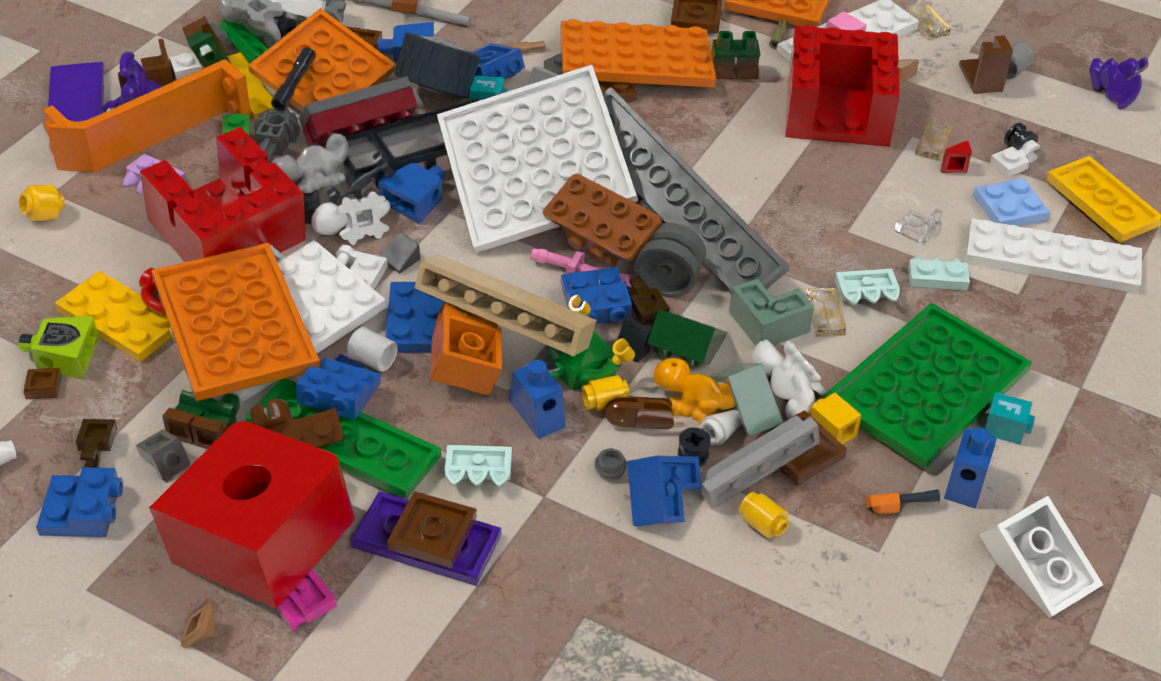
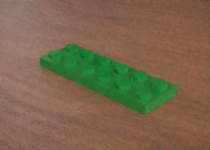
(371, 448)

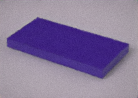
(77, 90)
(381, 520)

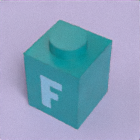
(486, 87)
(1009, 418)

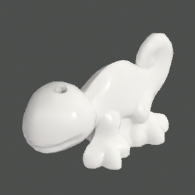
(357, 216)
(791, 376)

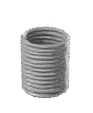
(1021, 58)

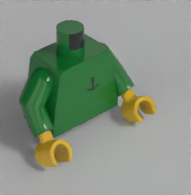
(591, 364)

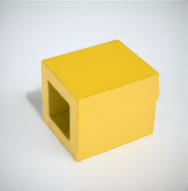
(837, 417)

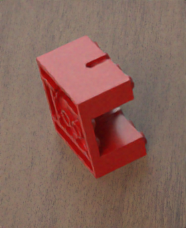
(842, 85)
(239, 210)

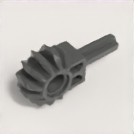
(276, 130)

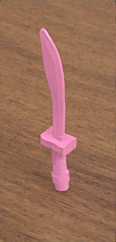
(572, 265)

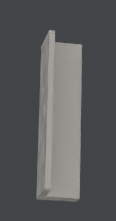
(758, 460)

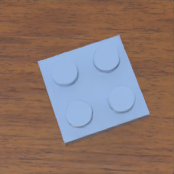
(1011, 203)

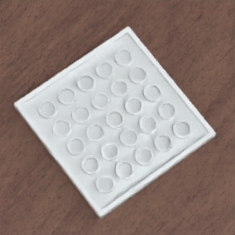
(522, 149)

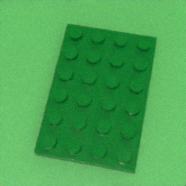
(929, 383)

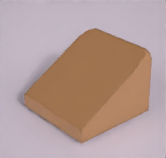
(907, 68)

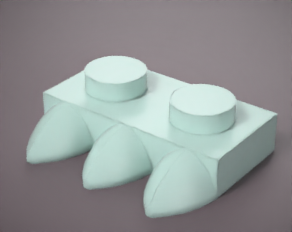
(938, 274)
(867, 285)
(478, 464)

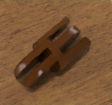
(640, 412)

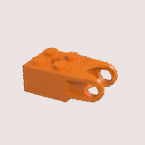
(465, 350)

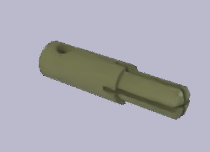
(778, 34)

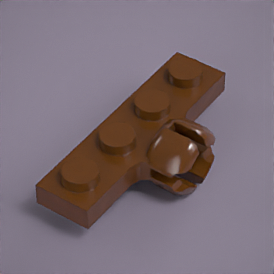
(316, 430)

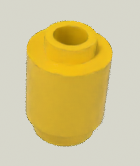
(600, 391)
(764, 515)

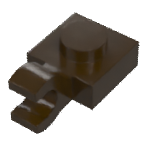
(644, 301)
(94, 437)

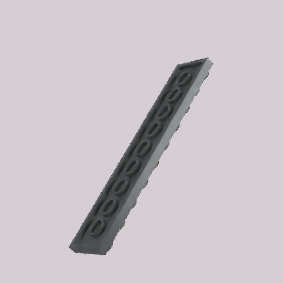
(684, 198)

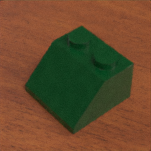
(685, 337)

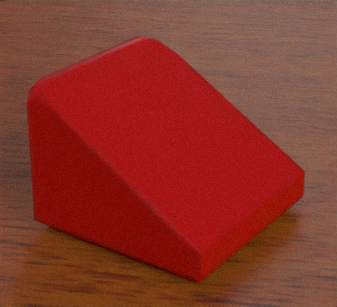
(956, 158)

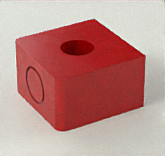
(255, 512)

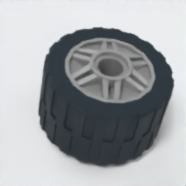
(437, 64)

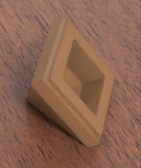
(200, 627)

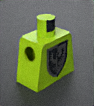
(63, 344)

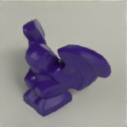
(1115, 79)
(136, 82)

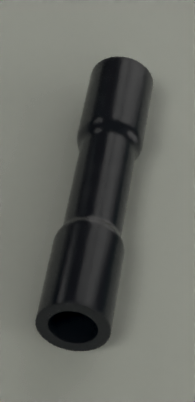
(287, 89)

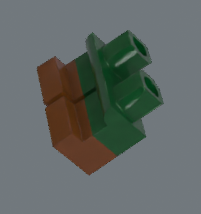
(205, 42)
(740, 54)
(202, 419)

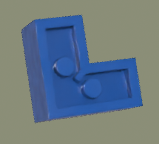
(658, 486)

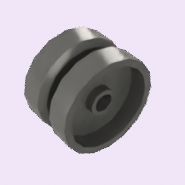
(671, 260)

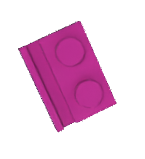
(307, 602)

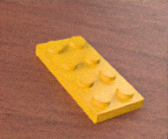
(1104, 199)
(118, 315)

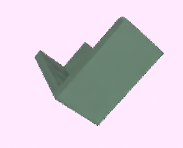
(768, 316)
(751, 396)

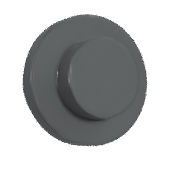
(610, 463)

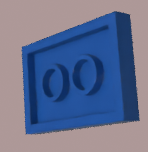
(411, 317)

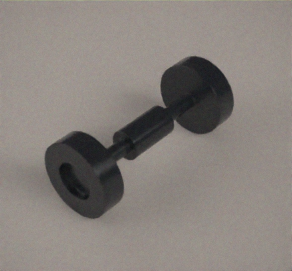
(363, 180)

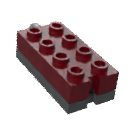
(359, 110)

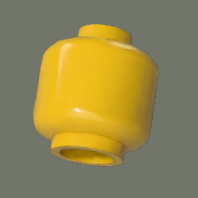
(41, 202)

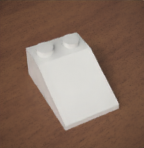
(1042, 557)

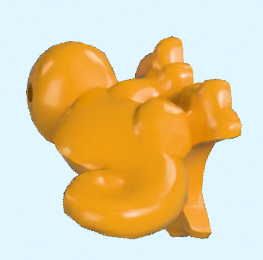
(700, 393)

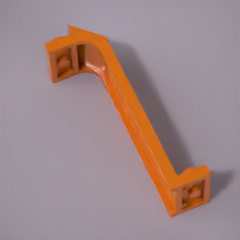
(147, 119)

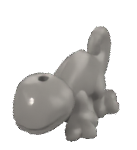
(255, 16)
(316, 165)

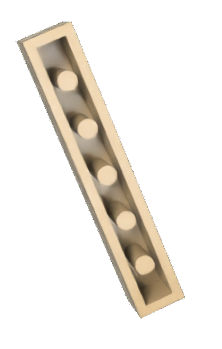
(505, 304)

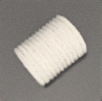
(372, 349)

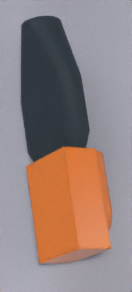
(891, 502)

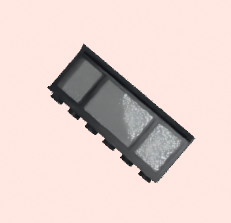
(401, 143)

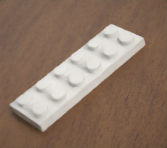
(879, 17)
(1054, 255)

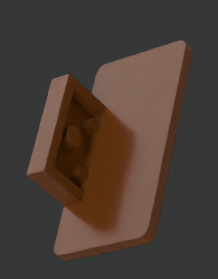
(601, 220)

